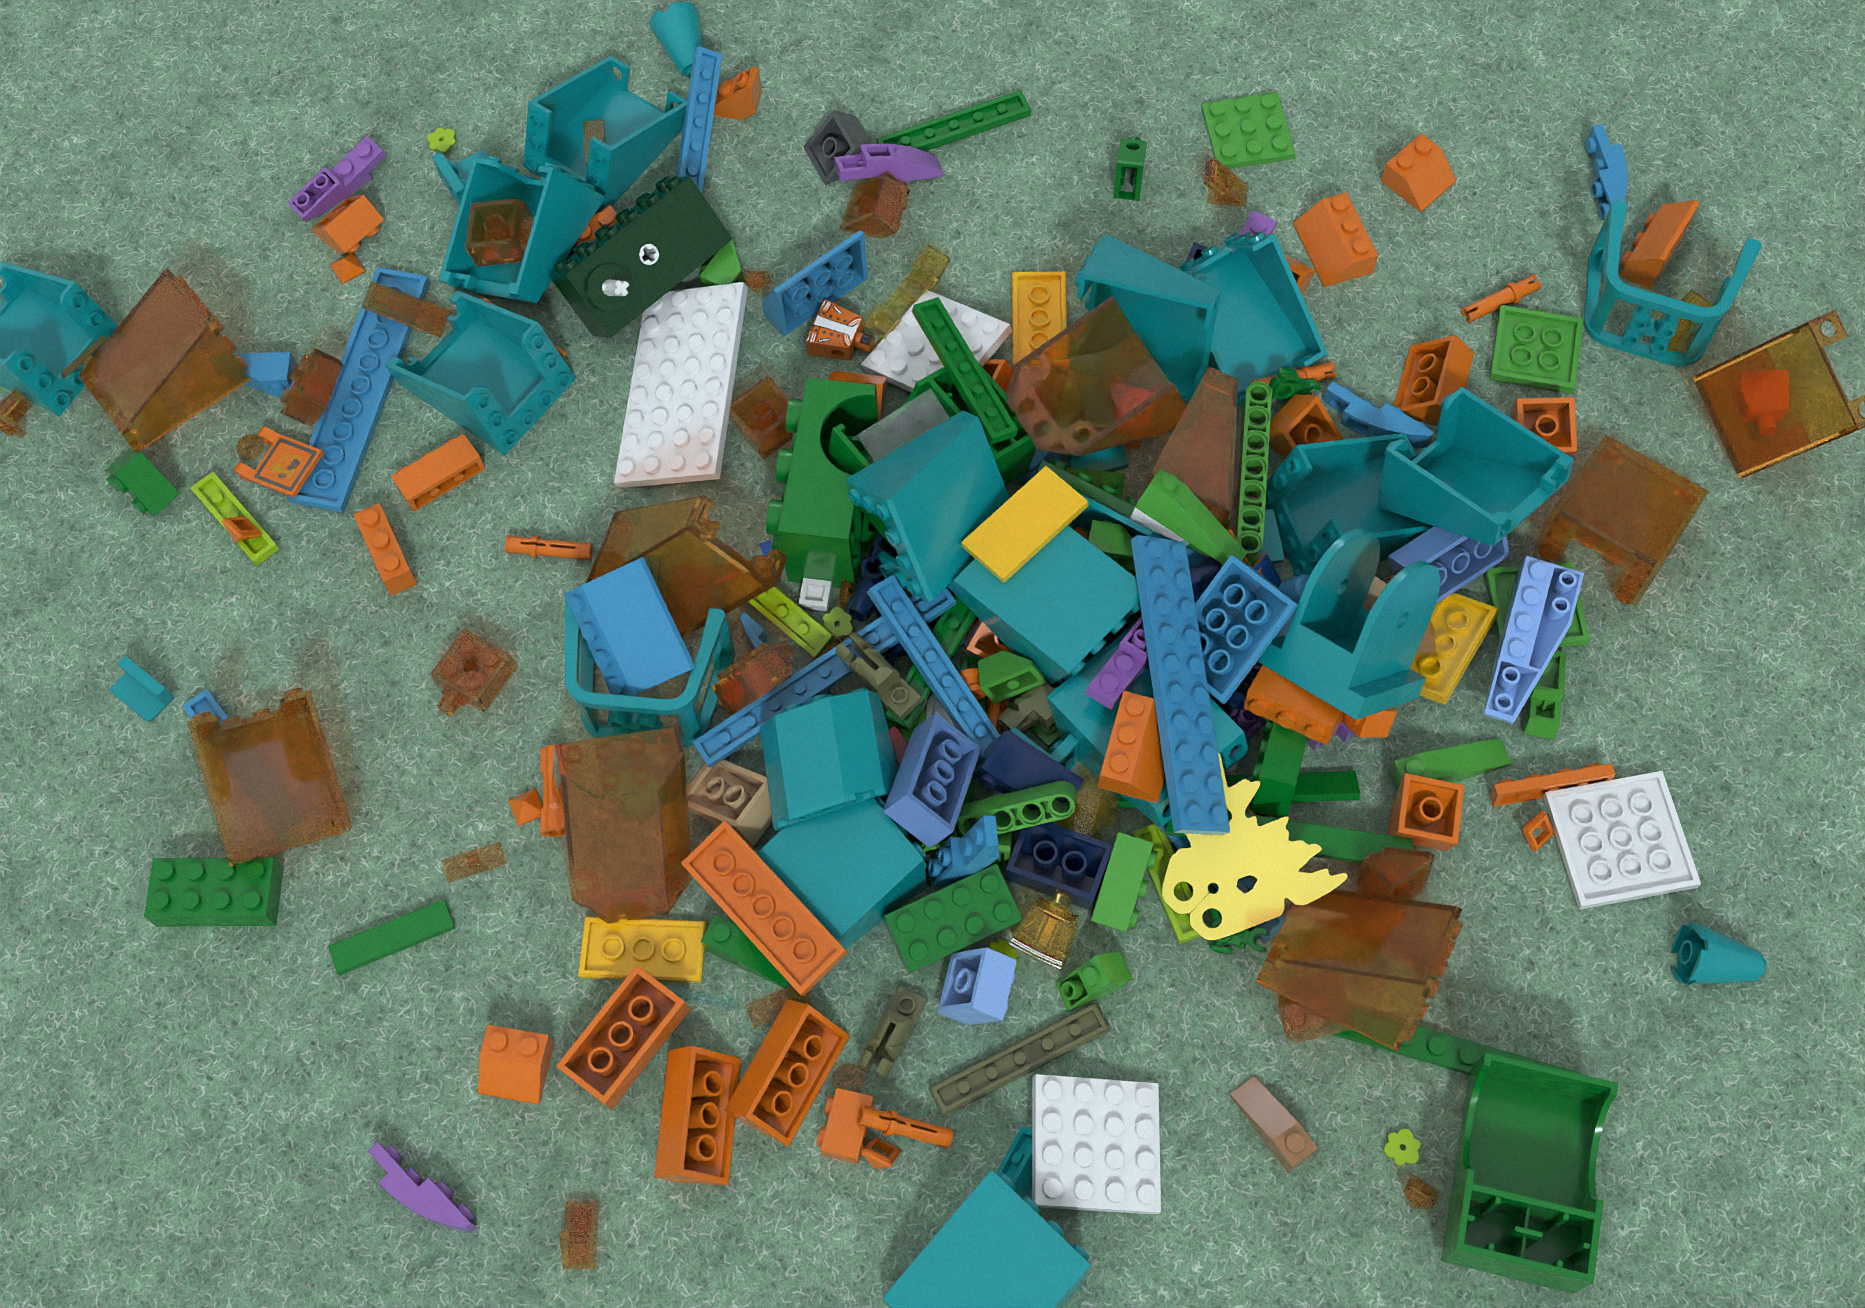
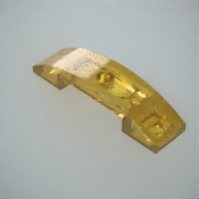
(923, 278)

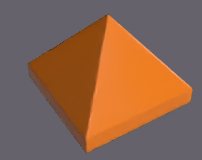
(347, 268)
(241, 528)
(526, 807)
(1541, 822)
(877, 1159)

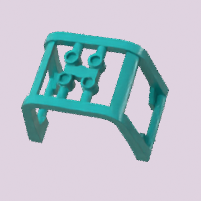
(1606, 256)
(645, 711)

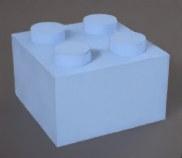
(977, 986)

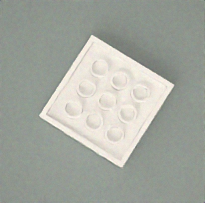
(908, 355)
(1621, 840)
(1095, 1144)

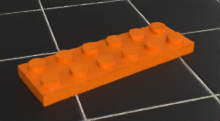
(764, 908)

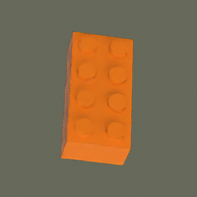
(624, 1037)

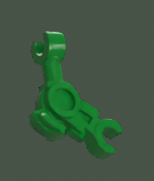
(1288, 384)
(1238, 939)

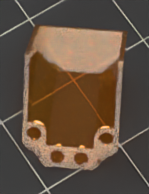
(1093, 387)
(623, 822)

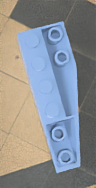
(1532, 630)

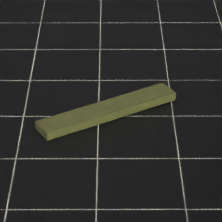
(1019, 1059)

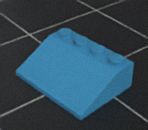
(822, 280)
(1237, 623)
(629, 629)

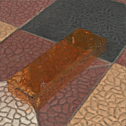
(405, 309)

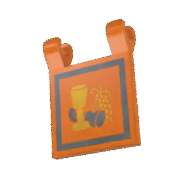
(283, 466)

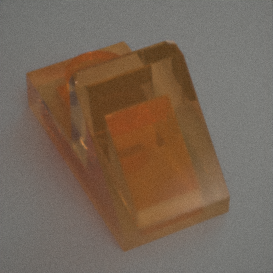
(1224, 185)
(579, 1235)

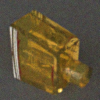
(1048, 930)

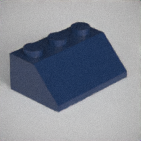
(1016, 765)
(1062, 859)

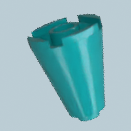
(678, 33)
(1714, 957)

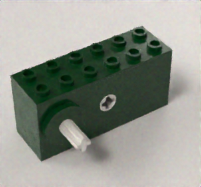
(640, 256)

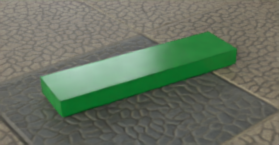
(391, 937)

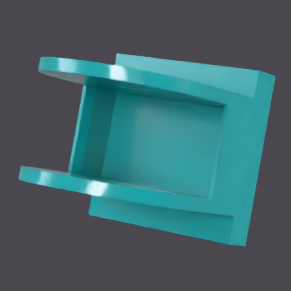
(1354, 654)

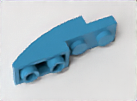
(1609, 168)
(1369, 421)
(966, 854)

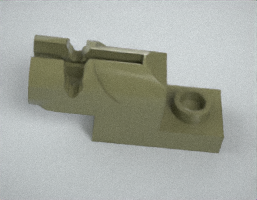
(879, 677)
(1030, 708)
(893, 1032)

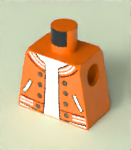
(837, 333)

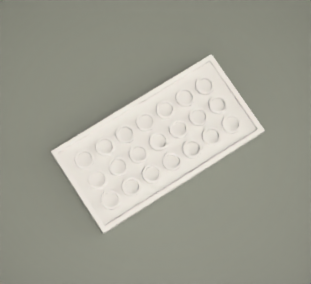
(682, 387)

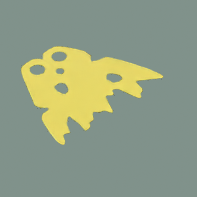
(1243, 852)

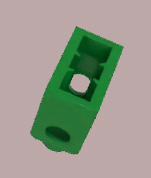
(1130, 155)

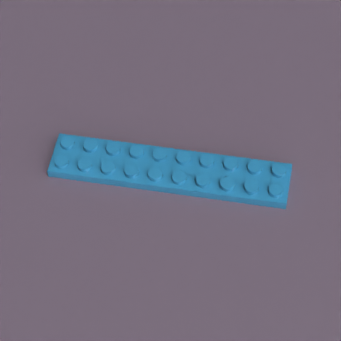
(357, 398)
(1180, 687)

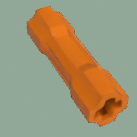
(548, 818)

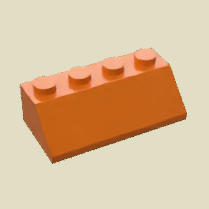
(787, 1071)
(694, 1126)

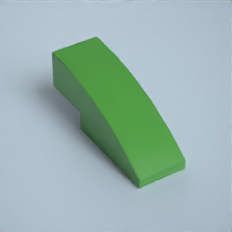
(1545, 700)

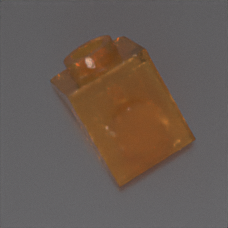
(11, 411)

